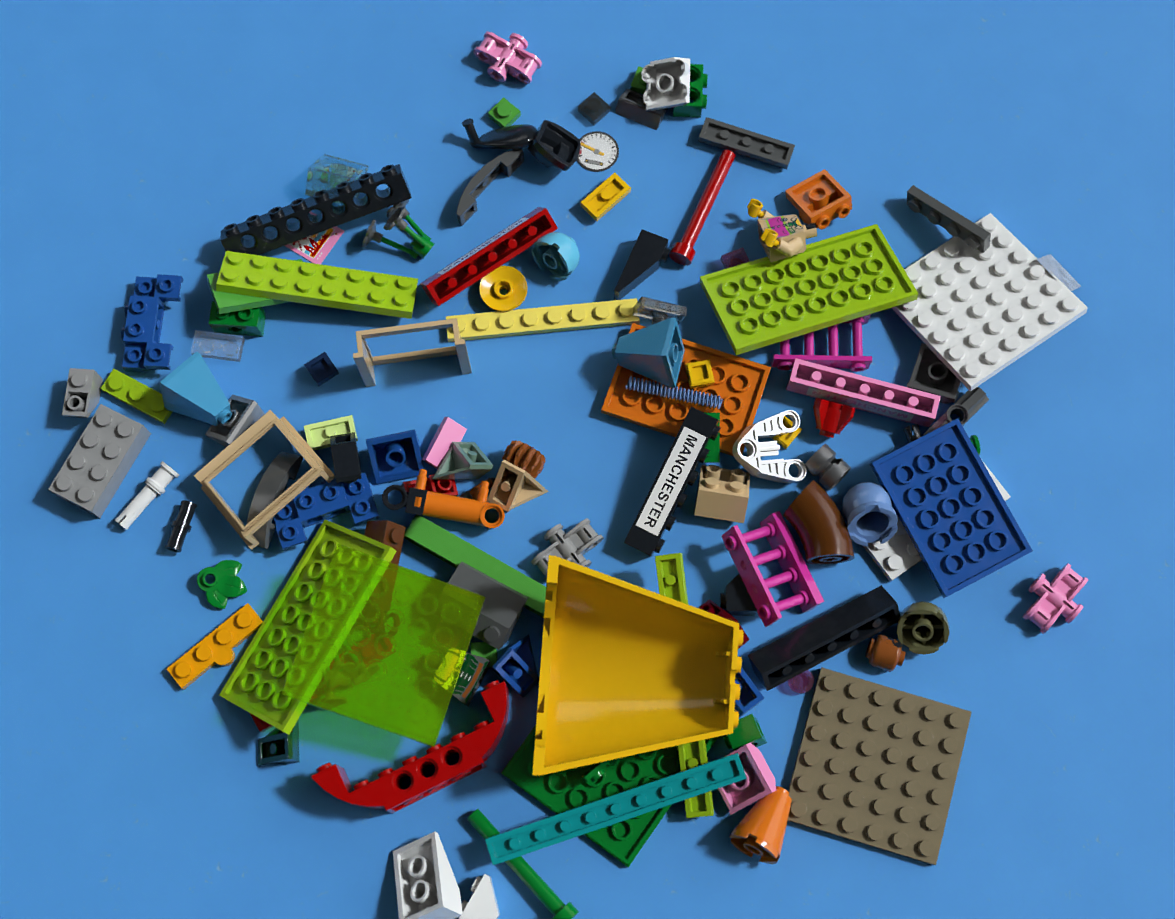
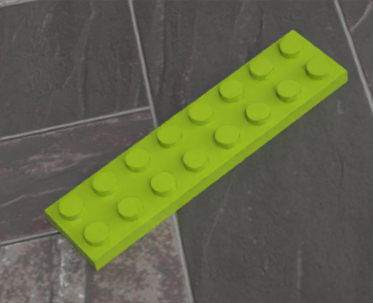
(317, 284)

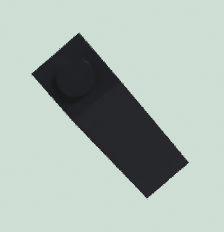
(642, 262)

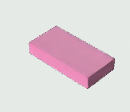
(448, 432)

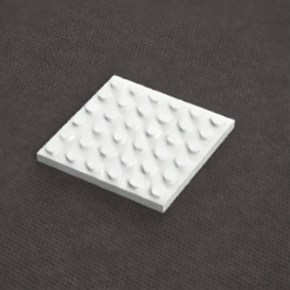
(985, 306)

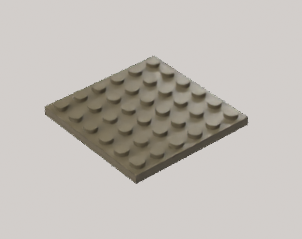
(877, 765)

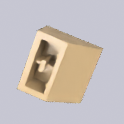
(722, 493)

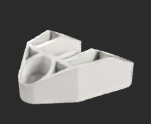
(773, 470)

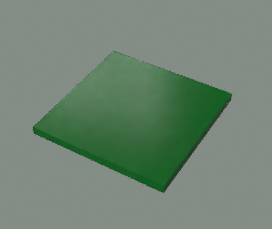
(567, 790)

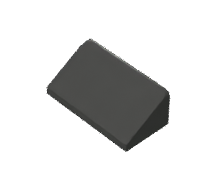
(633, 107)

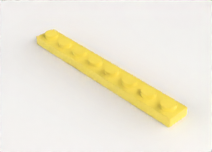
(544, 319)

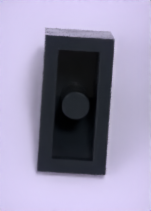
(737, 599)

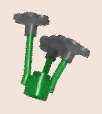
(396, 215)

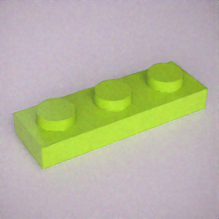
(136, 395)

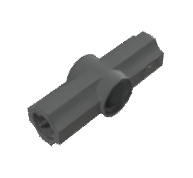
(965, 408)

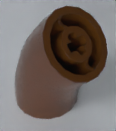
(820, 527)

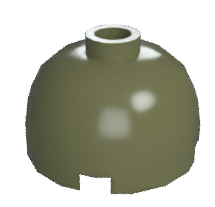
(923, 628)

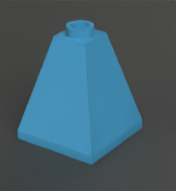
(652, 352)
(195, 392)

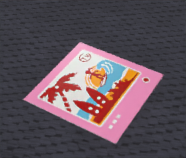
(317, 246)

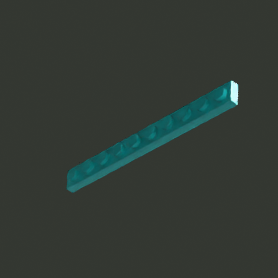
(615, 808)

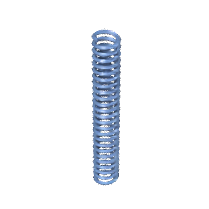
(683, 395)

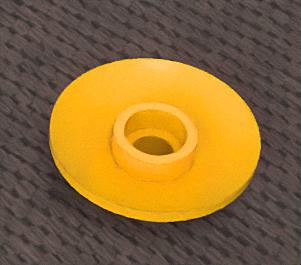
(503, 278)

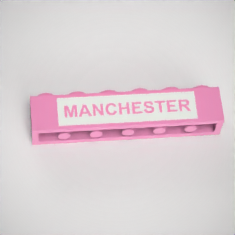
(863, 393)

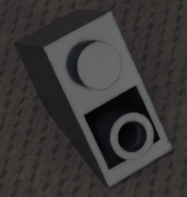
(345, 457)

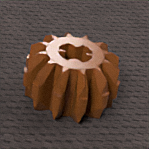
(524, 457)

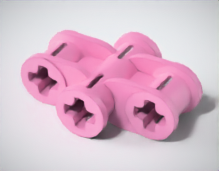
(507, 57)
(1055, 598)

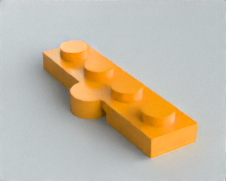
(216, 647)

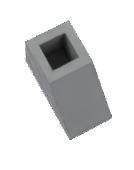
(82, 393)

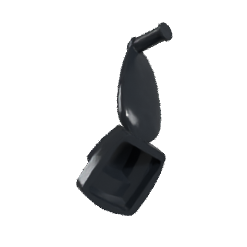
(548, 143)

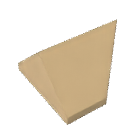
(514, 487)

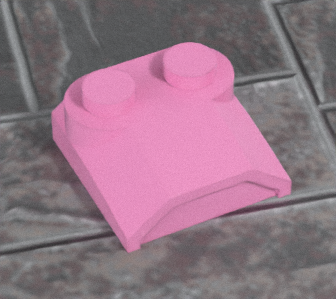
(757, 785)

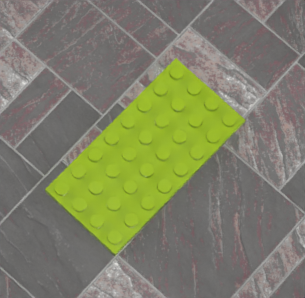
(809, 291)
(267, 661)

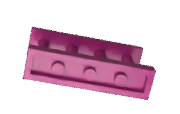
(856, 363)
(790, 559)

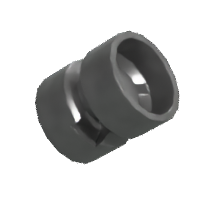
(827, 467)

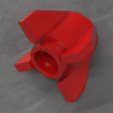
(831, 416)

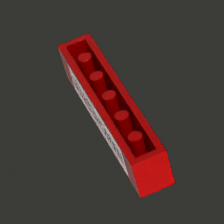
(488, 256)

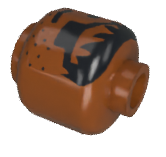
(885, 653)

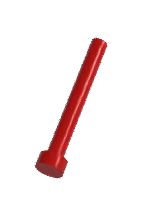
(683, 251)

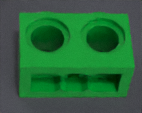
(696, 94)

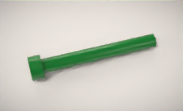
(526, 873)

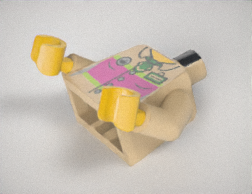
(780, 234)

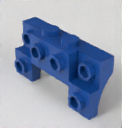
(144, 323)
(323, 503)

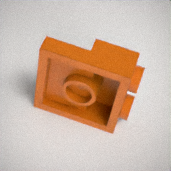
(820, 199)

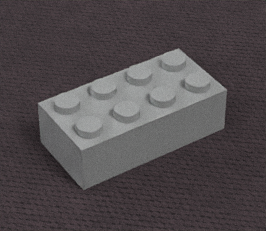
(100, 461)

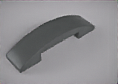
(505, 163)
(270, 487)

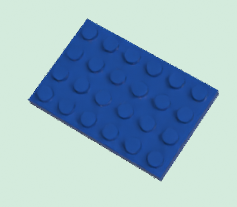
(951, 508)

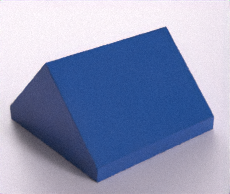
(395, 456)

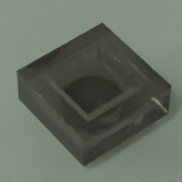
(594, 108)

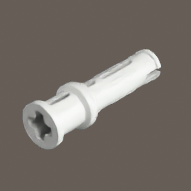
(154, 486)

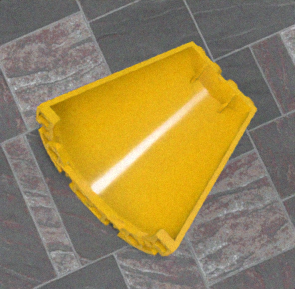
(628, 671)

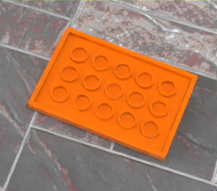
(736, 381)

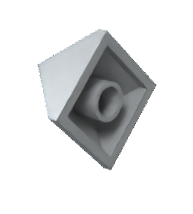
(244, 415)

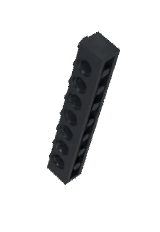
(328, 218)

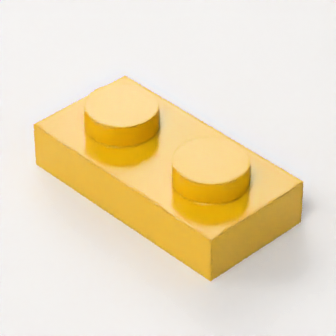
(605, 196)

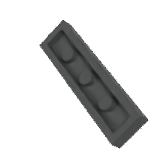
(746, 143)
(949, 219)

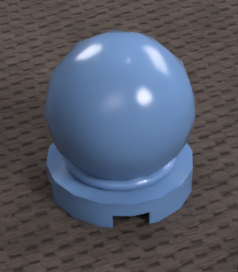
(869, 514)

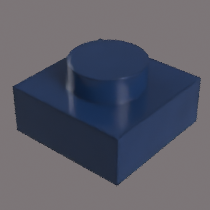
(321, 368)

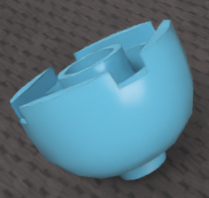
(557, 254)

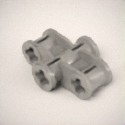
(574, 544)

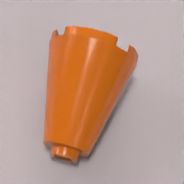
(764, 827)

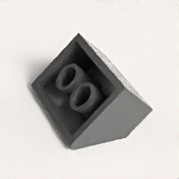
(500, 608)

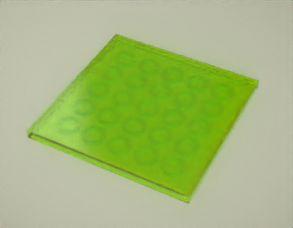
(384, 645)

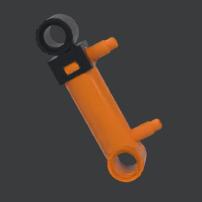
(445, 506)

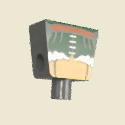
(470, 677)

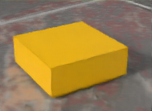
(699, 374)
(786, 439)

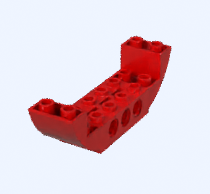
(387, 790)

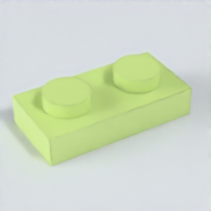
(319, 433)

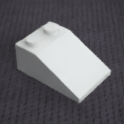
(425, 881)

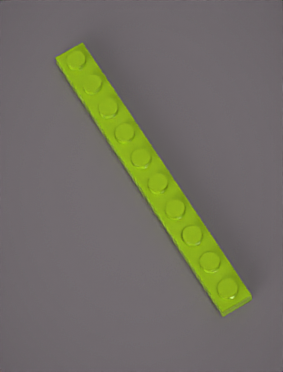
(673, 585)

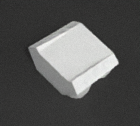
(666, 83)

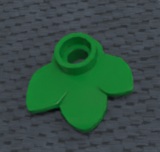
(225, 583)

